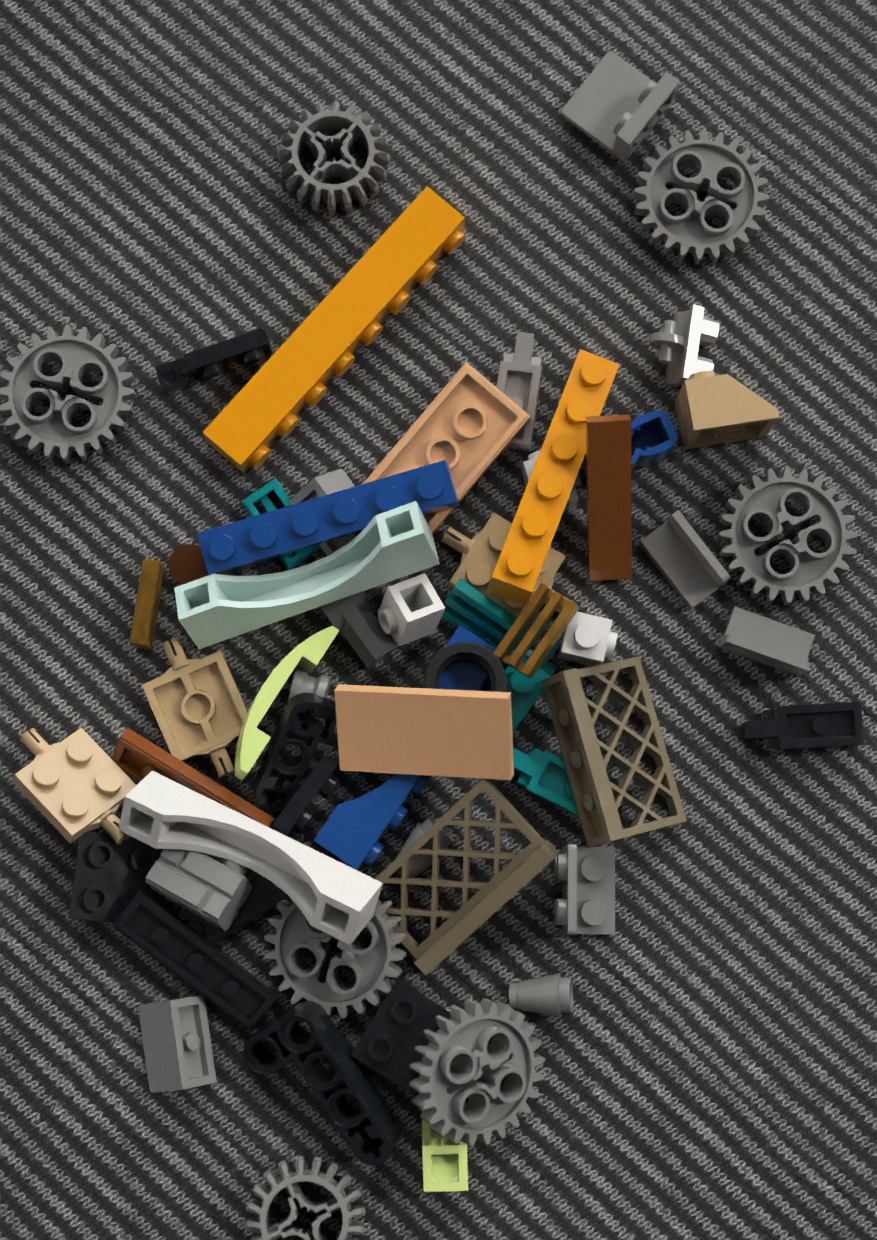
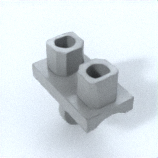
(681, 343)

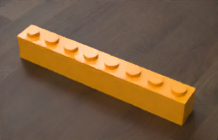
(336, 330)

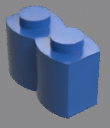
(651, 438)

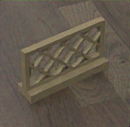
(587, 756)
(484, 902)

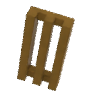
(147, 604)
(522, 623)

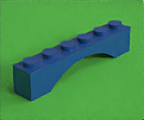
(324, 518)
(359, 824)

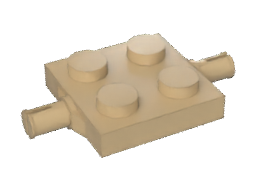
(481, 557)
(197, 706)
(74, 784)

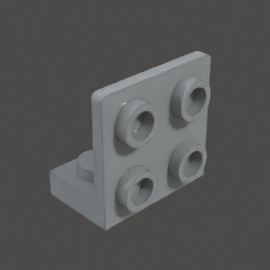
(619, 105)
(586, 890)

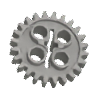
(711, 162)
(55, 427)
(806, 567)
(369, 961)
(477, 1071)

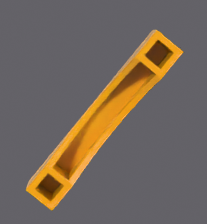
(552, 479)

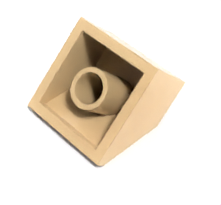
(720, 411)

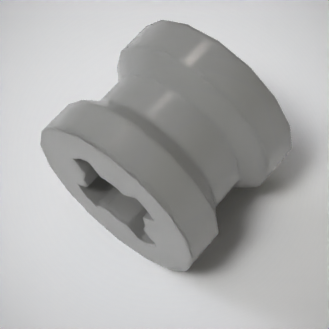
(307, 684)

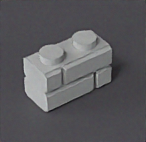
(201, 884)

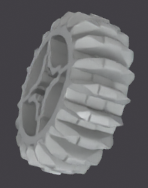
(350, 131)
(297, 1196)

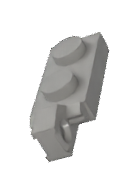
(521, 381)

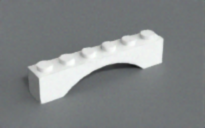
(327, 891)

